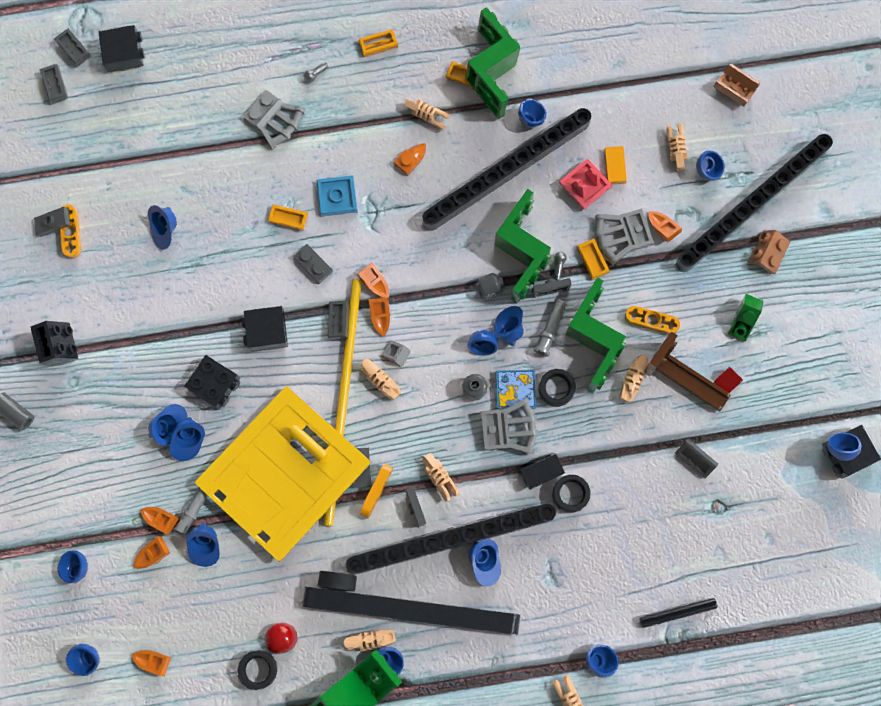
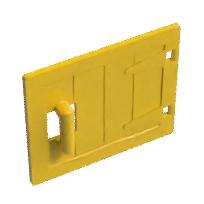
(272, 483)

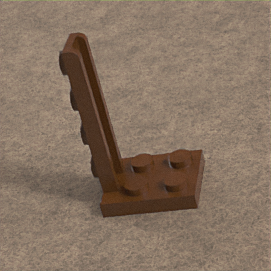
(685, 376)

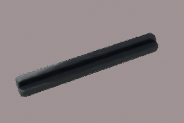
(677, 613)

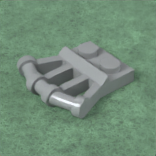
(265, 110)
(634, 229)
(496, 428)

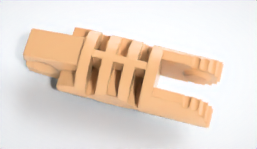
(426, 112)
(677, 147)
(633, 378)
(380, 379)
(439, 477)
(370, 640)
(570, 697)

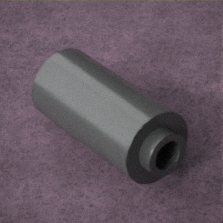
(15, 412)

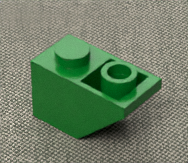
(746, 317)

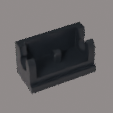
(541, 470)

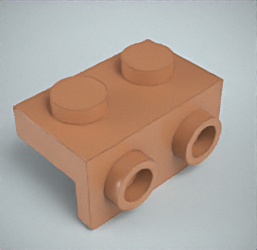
(737, 85)
(769, 251)

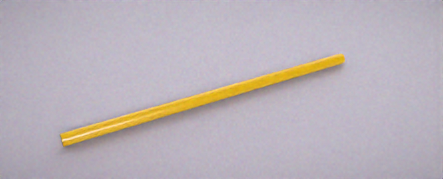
(346, 374)

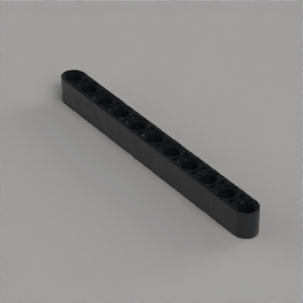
(510, 161)
(759, 195)
(459, 532)
(411, 610)

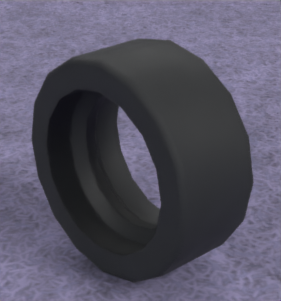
(557, 373)
(578, 480)
(337, 581)
(242, 670)

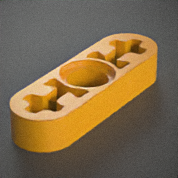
(75, 238)
(639, 312)
(376, 491)

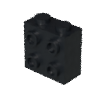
(121, 48)
(265, 329)
(54, 342)
(213, 382)
(866, 457)

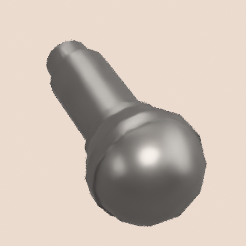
(310, 75)
(559, 259)

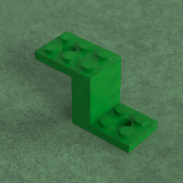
(492, 62)
(523, 246)
(596, 335)
(362, 685)

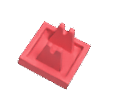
(585, 184)

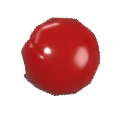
(281, 638)

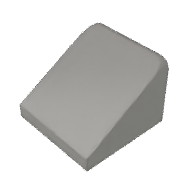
(396, 353)

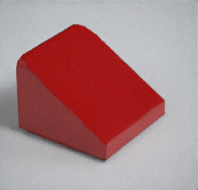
(728, 380)

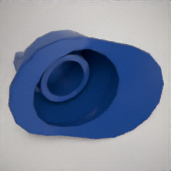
(162, 224)
(509, 325)
(163, 425)
(186, 440)
(203, 546)
(485, 562)

